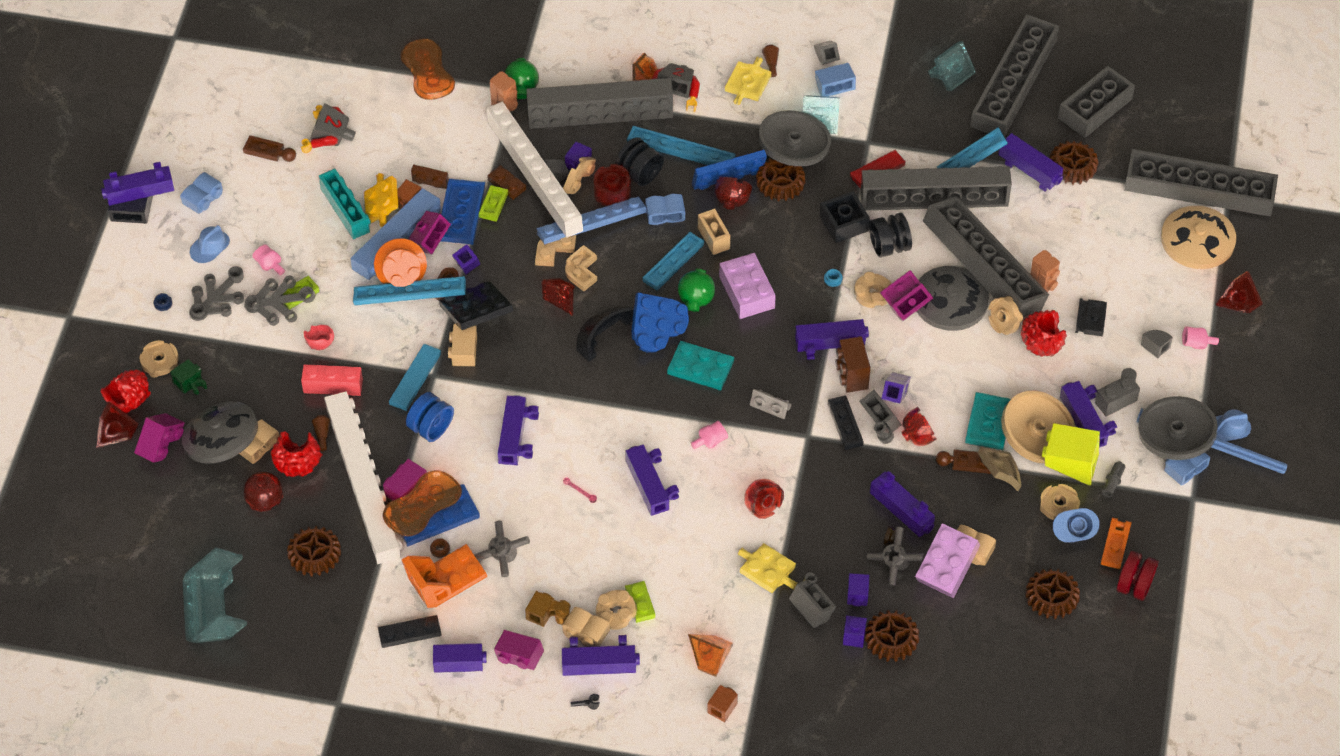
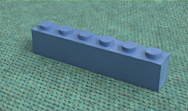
(398, 226)

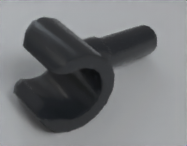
(592, 705)

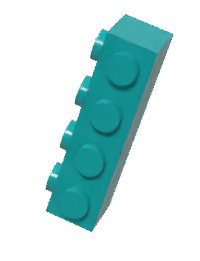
(344, 204)

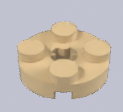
(867, 282)
(1005, 306)
(161, 367)
(1057, 493)
(615, 598)

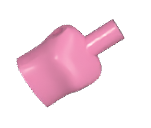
(268, 259)
(1197, 338)
(710, 435)

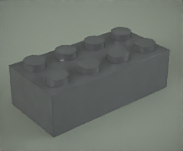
(1096, 101)

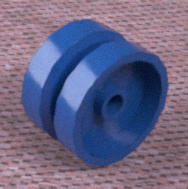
(429, 417)

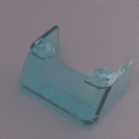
(205, 598)

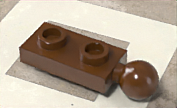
(268, 149)
(962, 461)

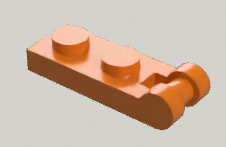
(1115, 543)

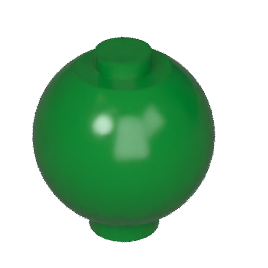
(524, 74)
(696, 289)

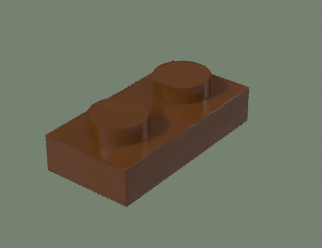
(429, 176)
(504, 179)

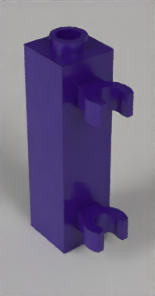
(1031, 162)
(137, 185)
(827, 335)
(1082, 411)
(512, 430)
(647, 479)
(902, 504)
(599, 659)

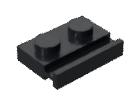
(1091, 317)

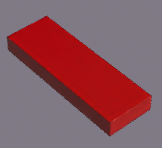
(889, 161)

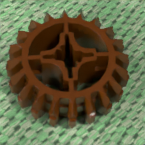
(1077, 160)
(781, 184)
(304, 545)
(1064, 597)
(900, 628)

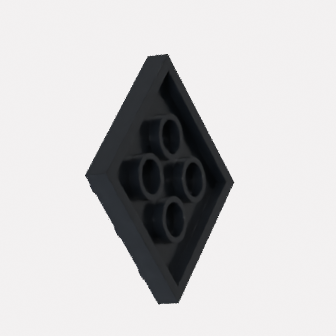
(476, 306)

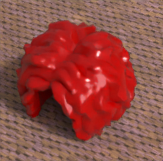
(1042, 334)
(127, 390)
(293, 459)

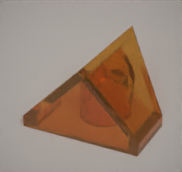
(643, 68)
(709, 652)

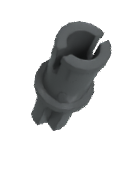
(1113, 479)

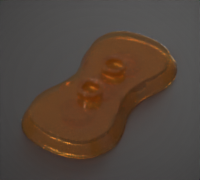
(425, 62)
(412, 512)

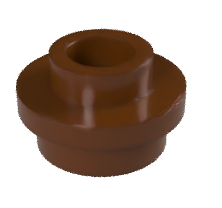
(440, 543)

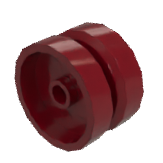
(1139, 576)

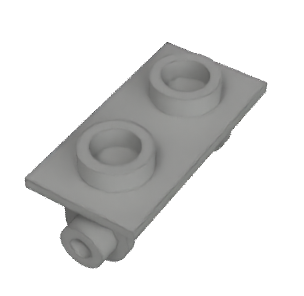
(769, 404)

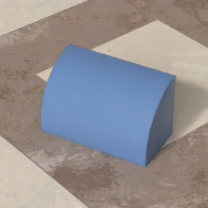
(835, 80)

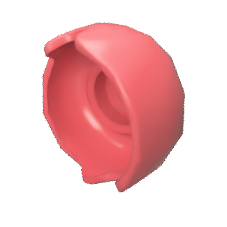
(319, 337)

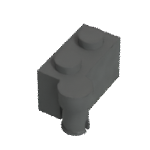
(1119, 393)
(884, 418)
(812, 601)

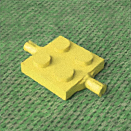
(748, 81)
(767, 568)

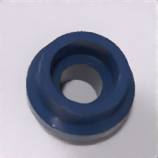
(162, 298)

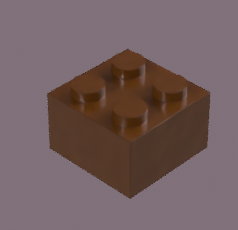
(853, 364)

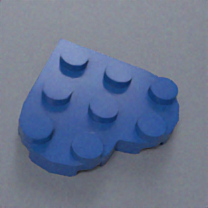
(656, 321)

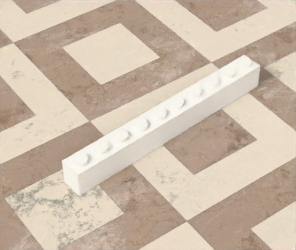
(534, 169)
(362, 476)

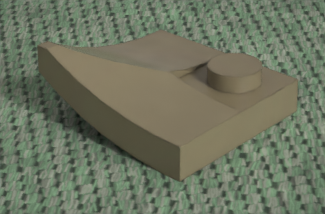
(1001, 465)

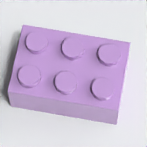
(747, 285)
(947, 560)

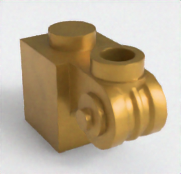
(544, 606)

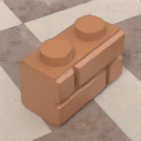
(503, 89)
(1045, 270)

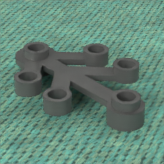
(216, 296)
(277, 299)

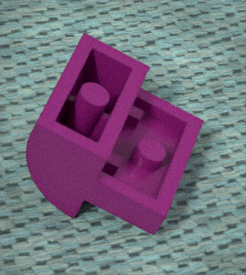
(906, 295)

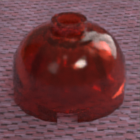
(732, 193)
(917, 428)
(263, 491)
(763, 497)

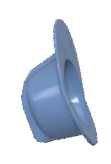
(209, 244)
(1233, 425)
(1075, 525)

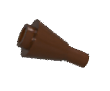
(771, 54)
(321, 426)

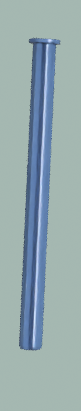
(1245, 454)

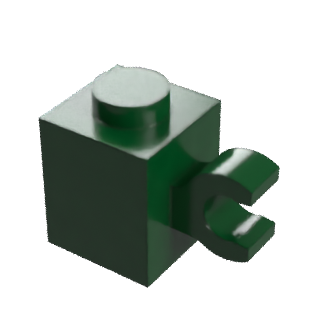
(188, 377)

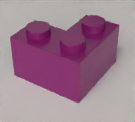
(156, 435)

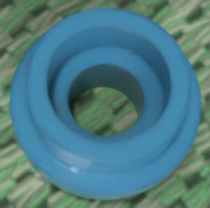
(833, 278)

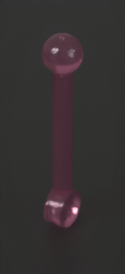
(592, 498)

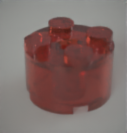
(612, 184)

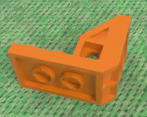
(444, 578)

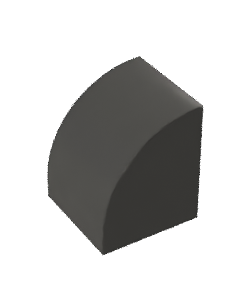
(827, 52)
(558, 168)
(1156, 342)

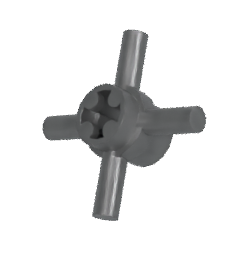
(502, 549)
(892, 560)

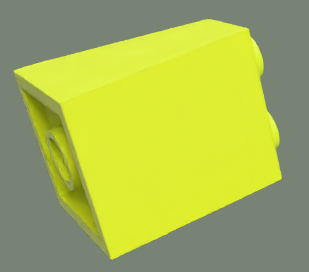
(1072, 451)

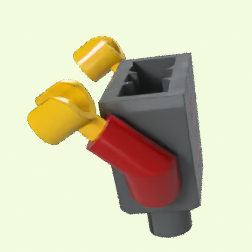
(682, 81)
(328, 129)

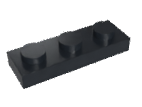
(845, 422)
(409, 631)

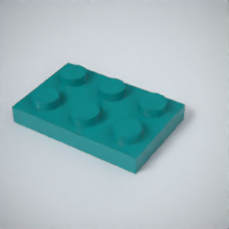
(700, 365)
(985, 421)

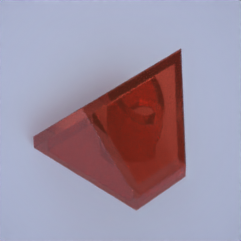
(559, 293)
(1241, 295)
(114, 426)

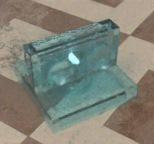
(953, 66)
(824, 109)

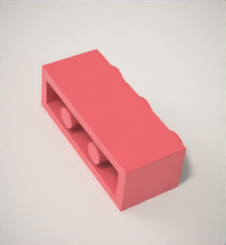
(332, 379)

